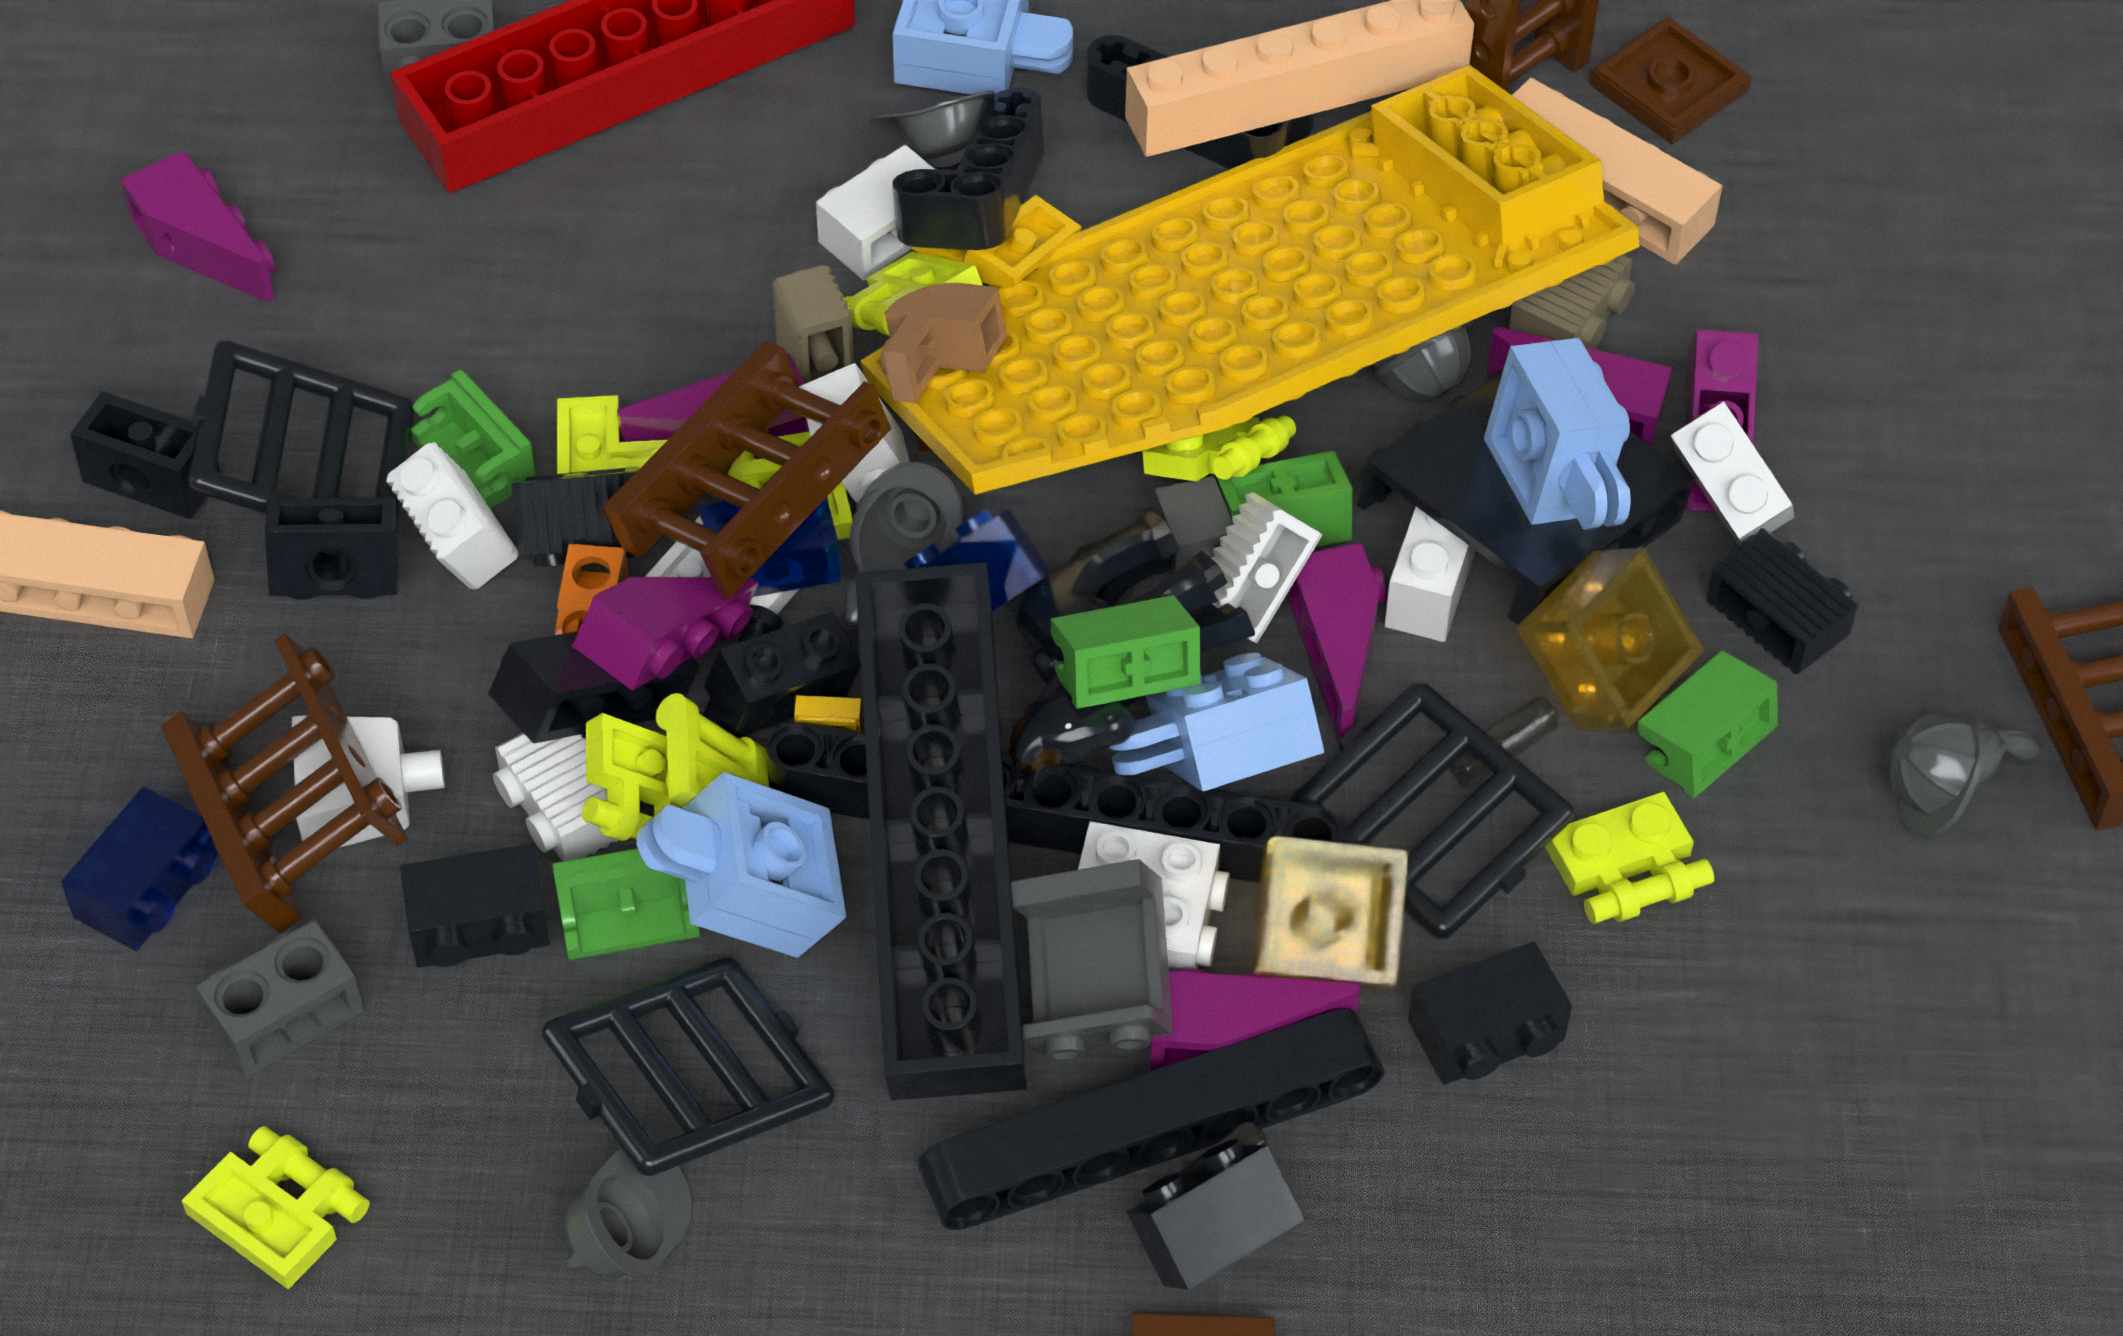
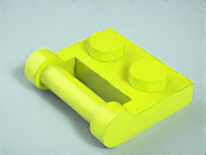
(703, 751)

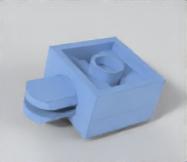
(976, 44)
(1560, 435)
(1226, 727)
(751, 863)

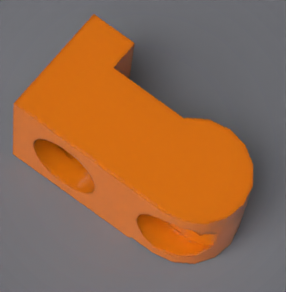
(581, 586)

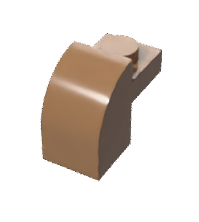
(942, 328)

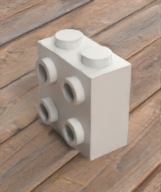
(1189, 884)

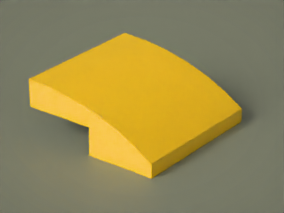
(1032, 241)

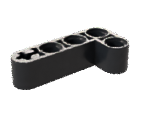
(1106, 90)
(983, 196)

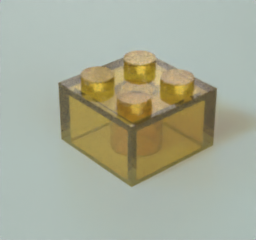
(1610, 639)
(1330, 912)

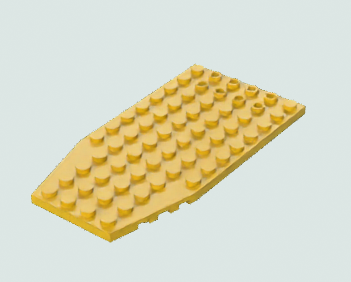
(1272, 282)

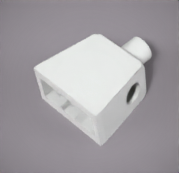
(385, 751)

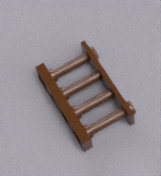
(1561, 32)
(715, 437)
(2060, 698)
(224, 792)

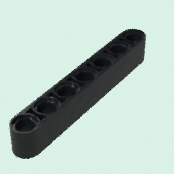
(1148, 1119)

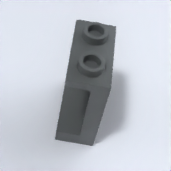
(1096, 959)

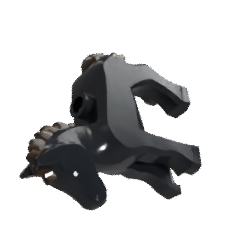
(1095, 579)

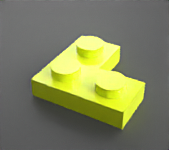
(591, 437)

